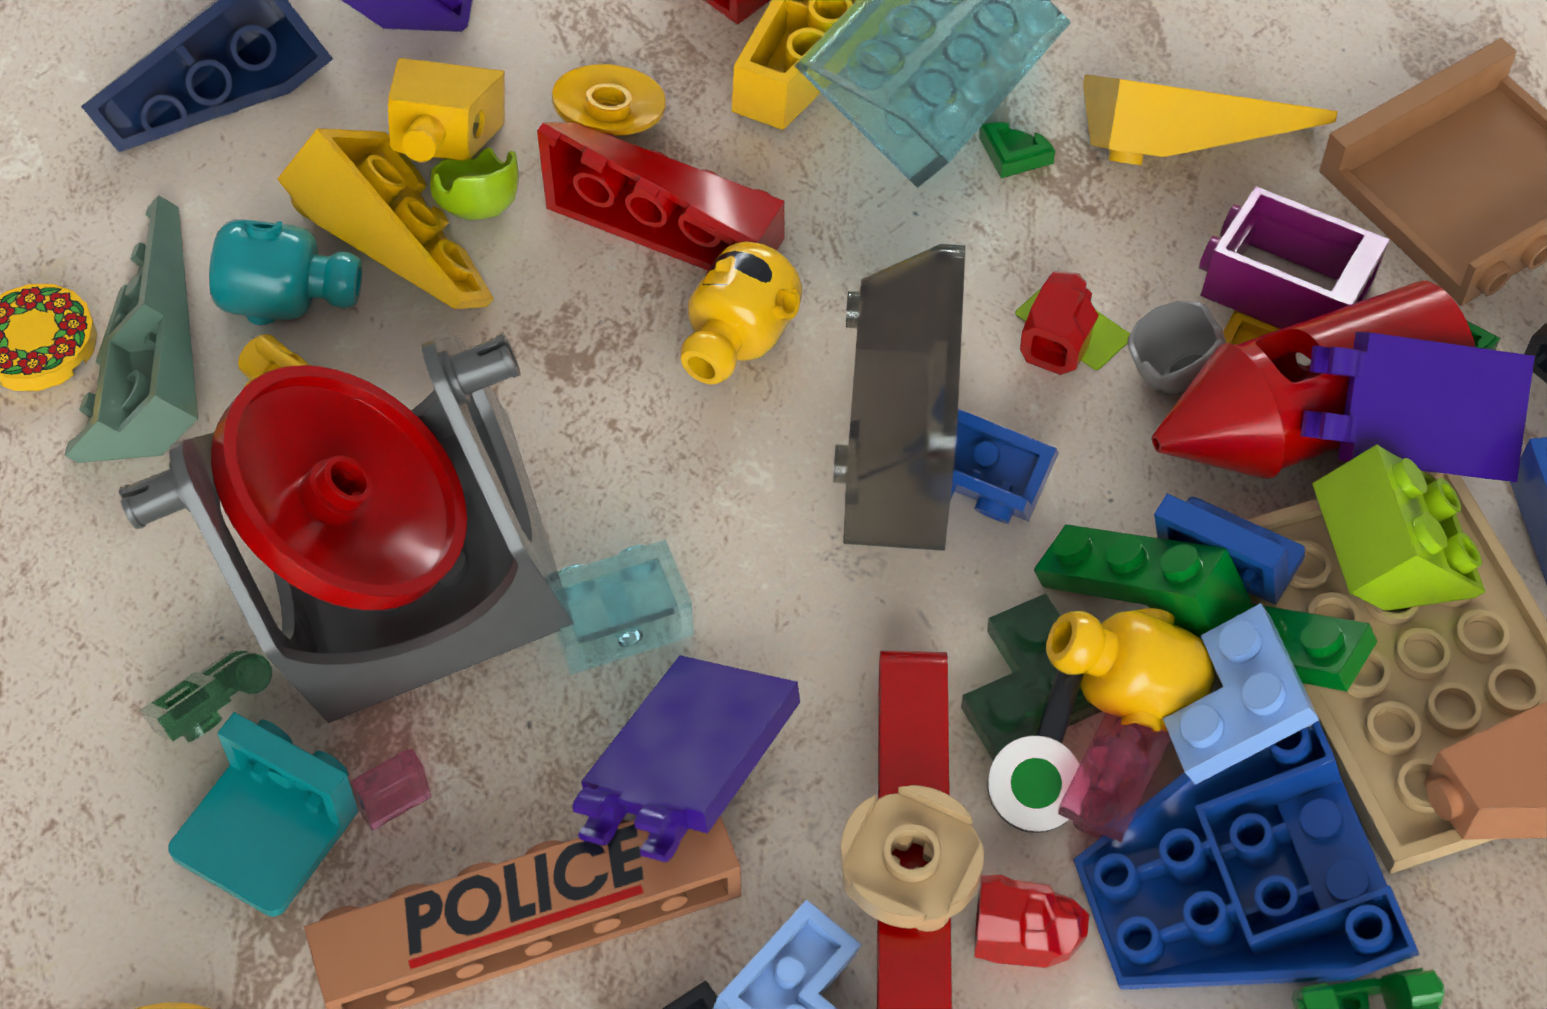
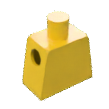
(443, 109)

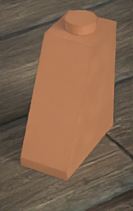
(1495, 780)

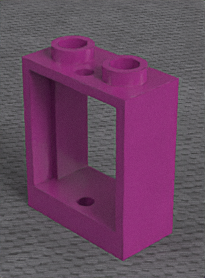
(1296, 235)

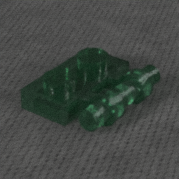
(194, 702)

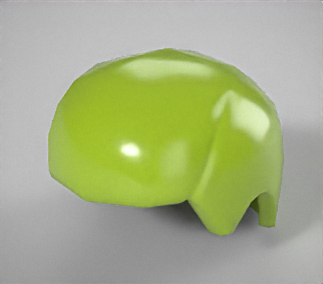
(475, 186)

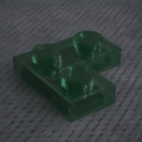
(1016, 702)

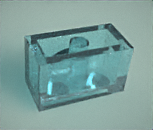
(623, 606)

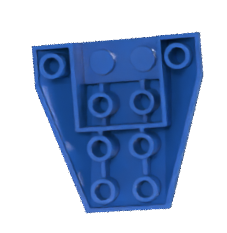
(1246, 879)

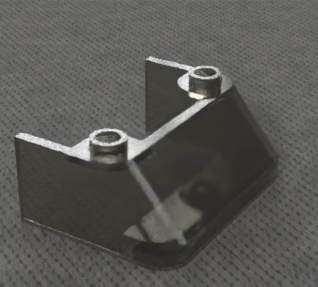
(904, 401)

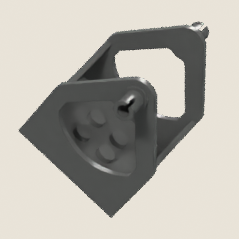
(488, 603)

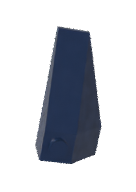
(207, 69)

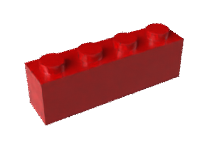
(651, 196)

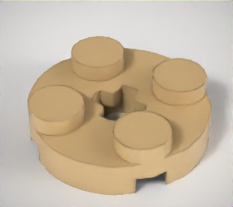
(904, 896)

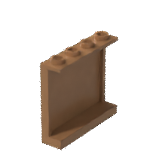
(1453, 173)

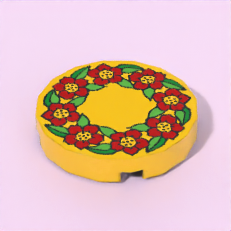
(43, 336)

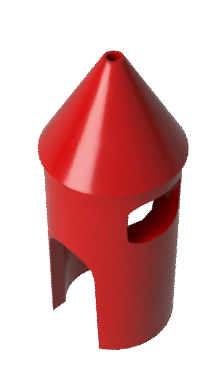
(1252, 395)

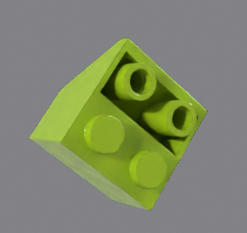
(1397, 533)

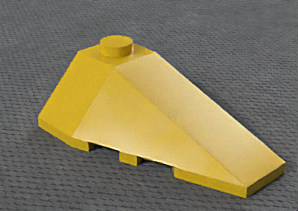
(1170, 120)
(375, 204)

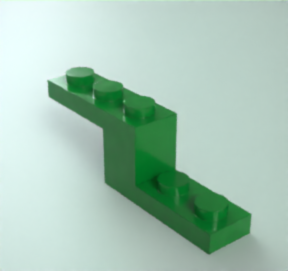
(1201, 592)

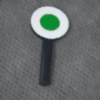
(1037, 770)

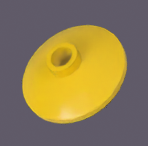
(609, 99)

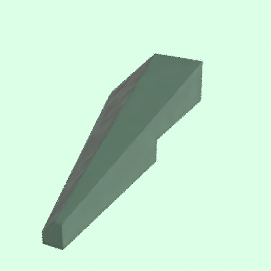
(145, 356)

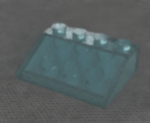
(928, 70)

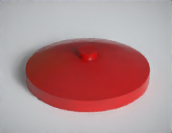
(338, 487)

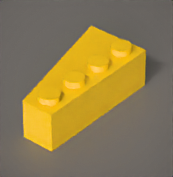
(765, 74)

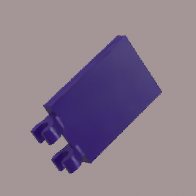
(1428, 403)
(684, 753)

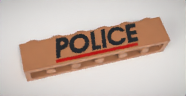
(513, 915)

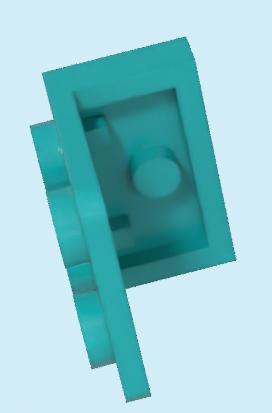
(265, 817)

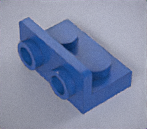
(1260, 556)

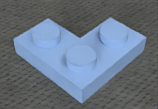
(1253, 709)
(793, 965)

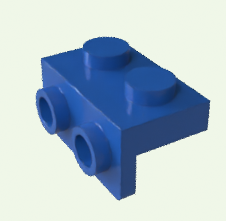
(999, 468)

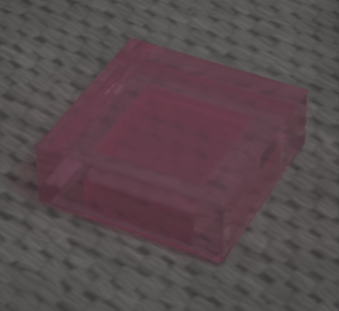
(391, 789)

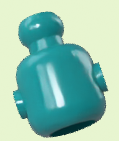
(276, 271)

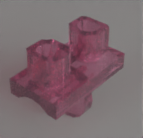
(1113, 777)

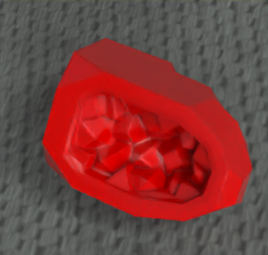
(1059, 324)
(1026, 923)

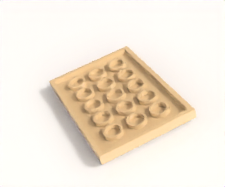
(1426, 683)

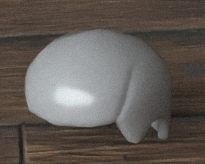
(1174, 344)

